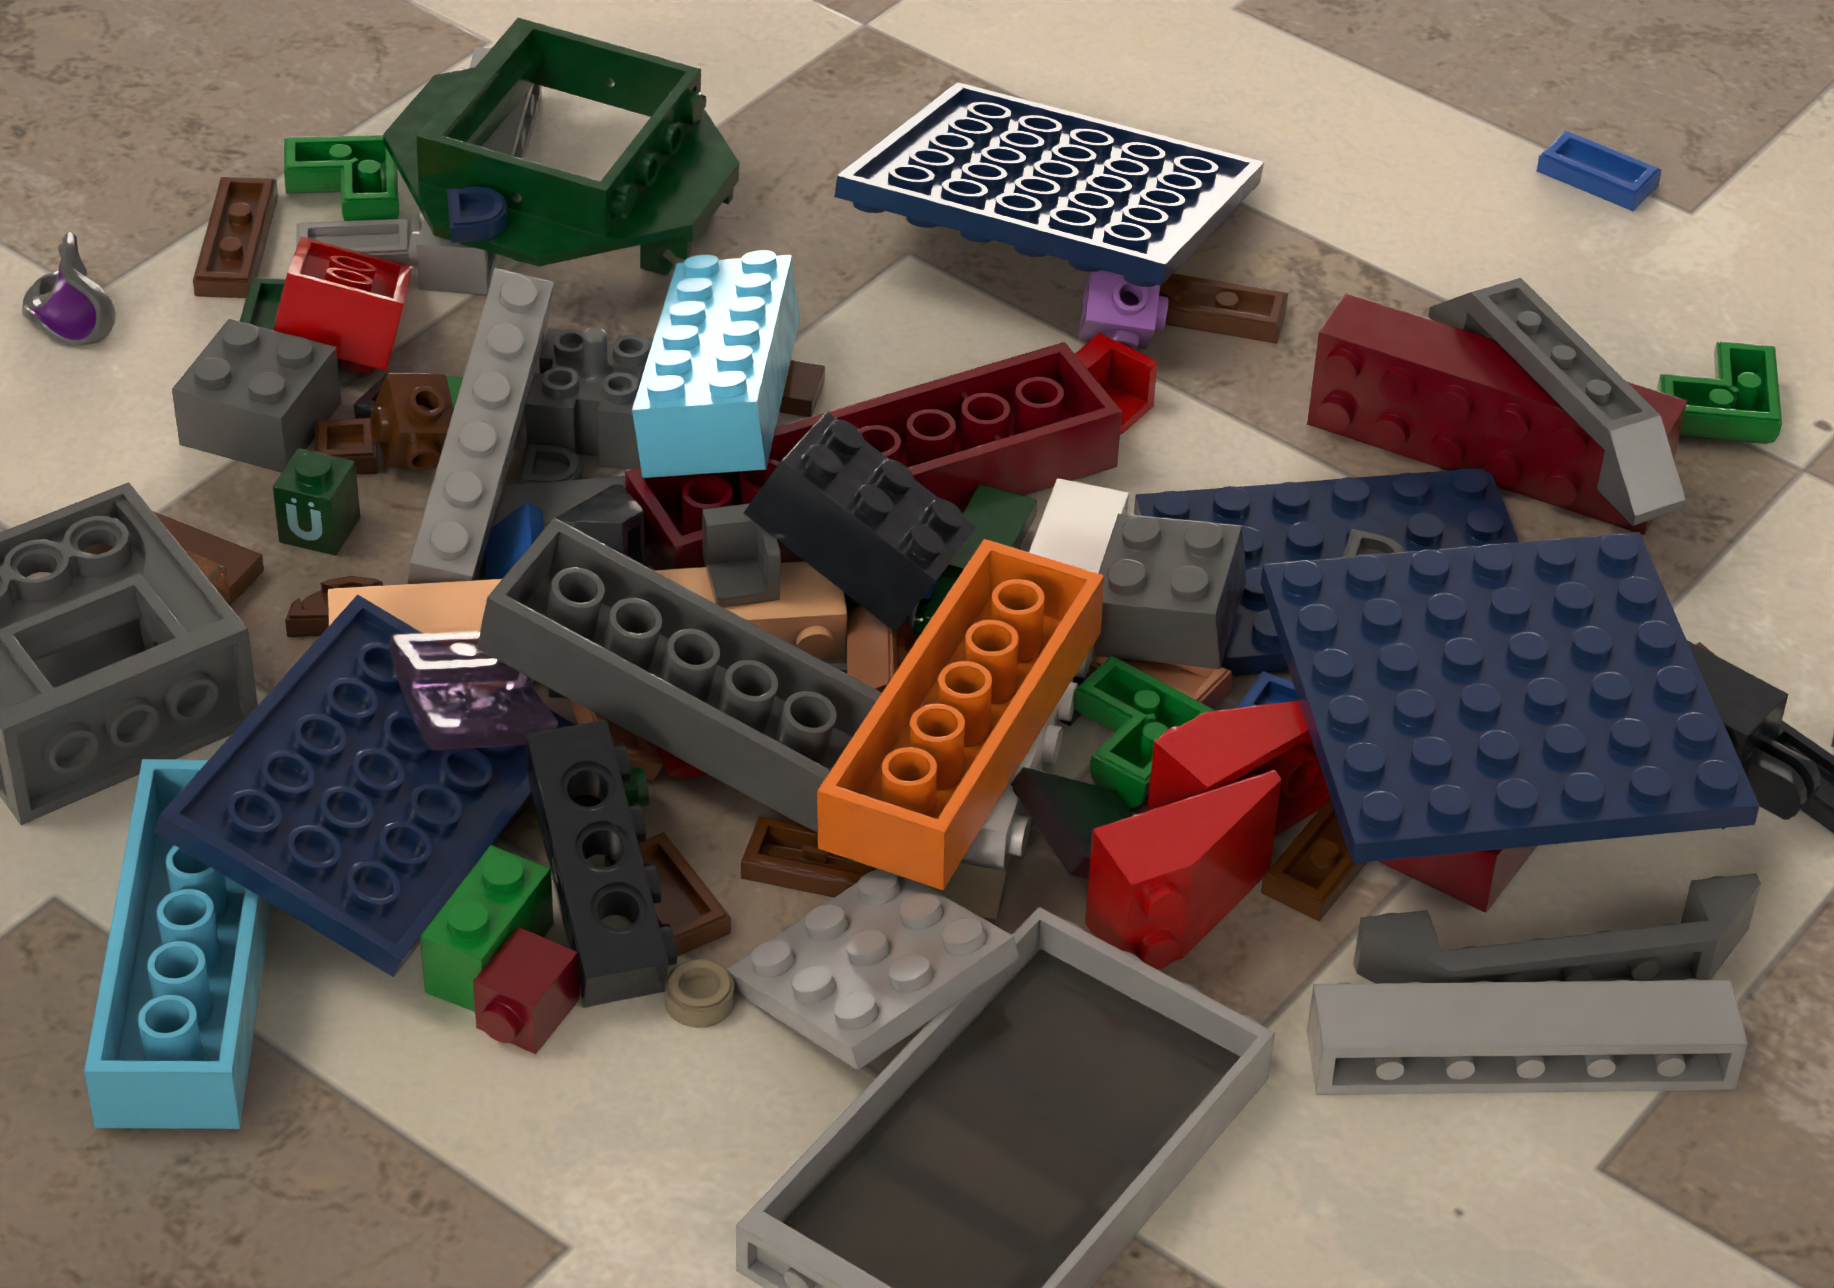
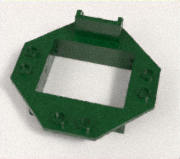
(651, 196)

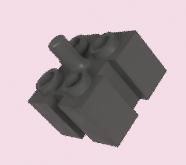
(588, 394)

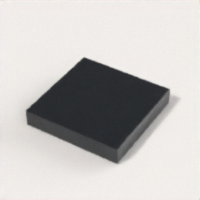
(1068, 813)

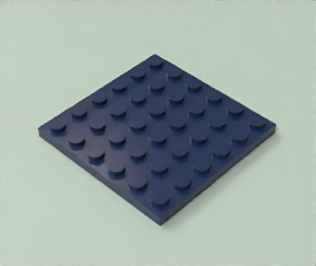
(1051, 183)
(1503, 697)

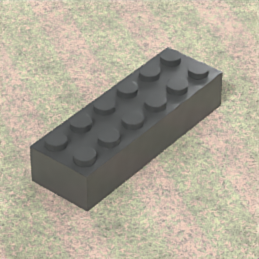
(675, 669)

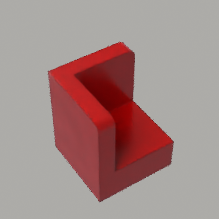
(1123, 374)

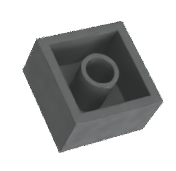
(256, 395)
(1170, 590)

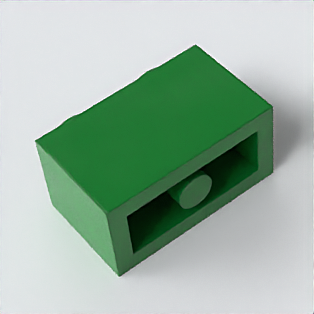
(479, 918)

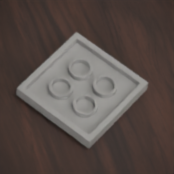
(873, 965)

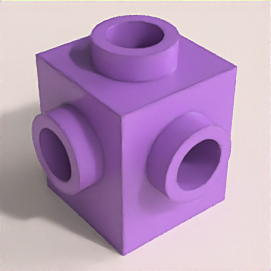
(1121, 310)

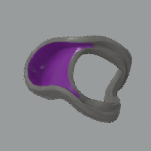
(76, 308)

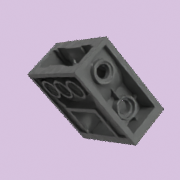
(109, 653)

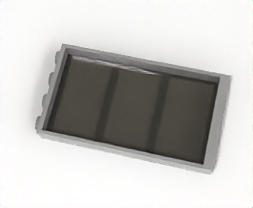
(1015, 1130)

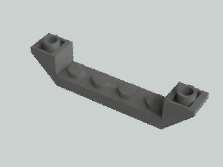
(1637, 462)
(1712, 924)

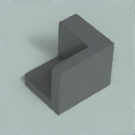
(739, 557)

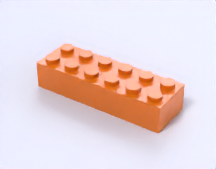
(960, 714)

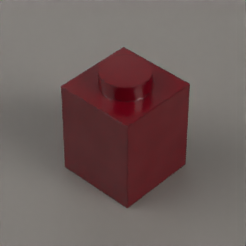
(526, 990)

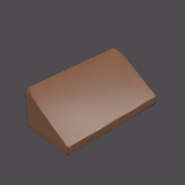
(874, 648)

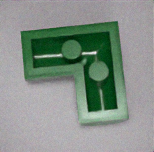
(345, 164)
(1738, 403)
(1138, 713)

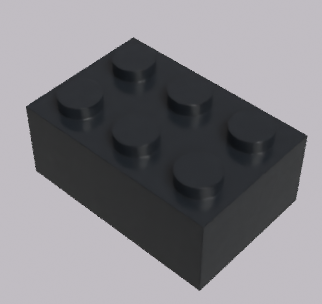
(860, 520)

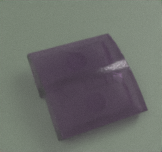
(464, 694)

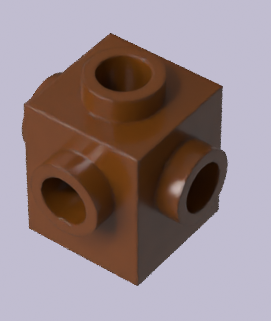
(412, 419)

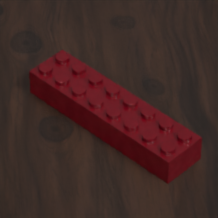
(991, 426)

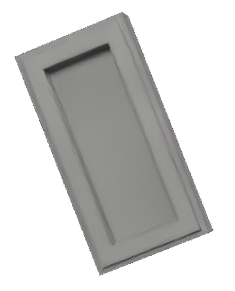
(377, 238)

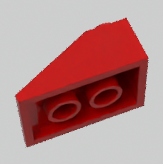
(344, 302)
(1236, 746)
(1180, 868)

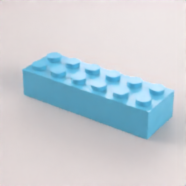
(717, 366)
(175, 980)

